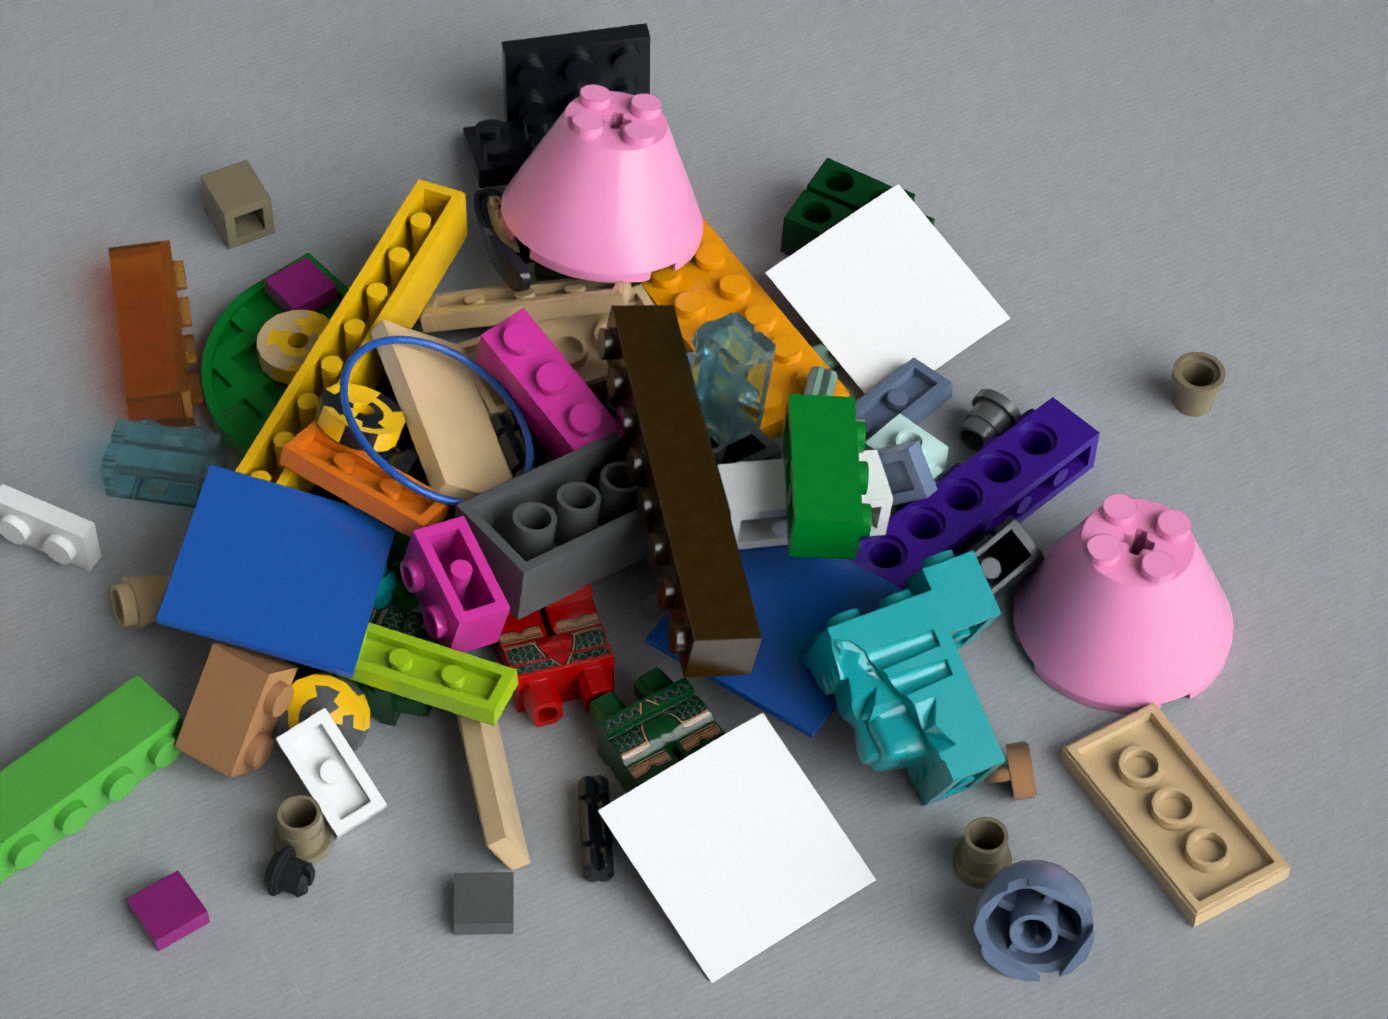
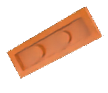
(360, 481)

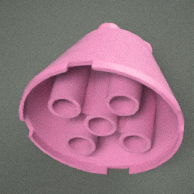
(605, 192)
(1124, 610)

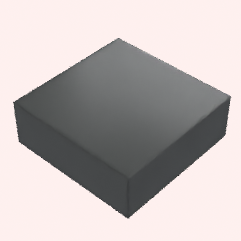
(483, 903)

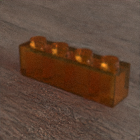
(151, 334)

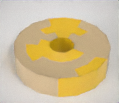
(279, 340)

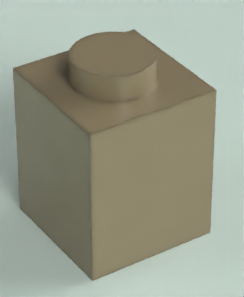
(238, 204)

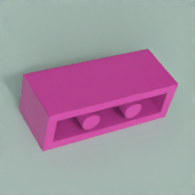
(544, 386)

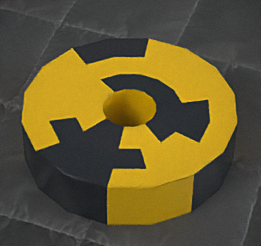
(374, 413)

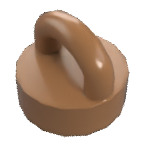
(1018, 771)

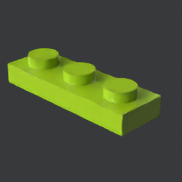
(434, 674)

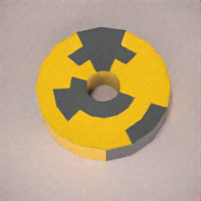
(339, 697)

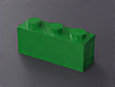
(824, 477)

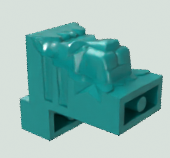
(906, 683)

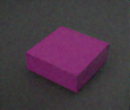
(301, 287)
(168, 910)

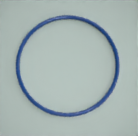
(447, 351)

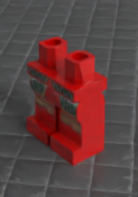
(561, 667)

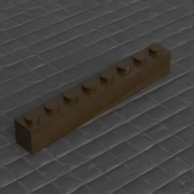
(679, 493)

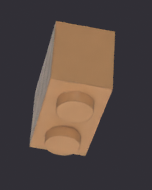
(236, 709)

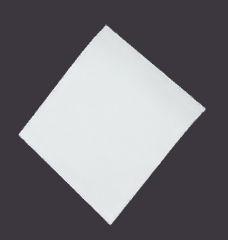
(887, 291)
(736, 846)

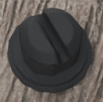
(288, 873)

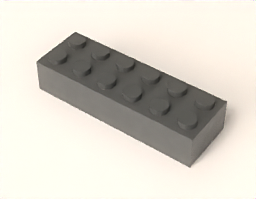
(572, 520)

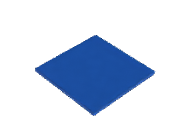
(277, 572)
(792, 606)

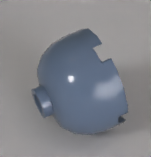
(1034, 920)

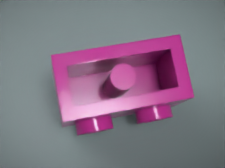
(454, 586)

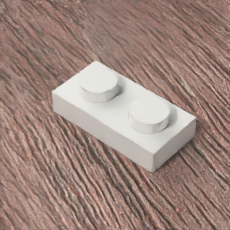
(48, 529)
(331, 772)

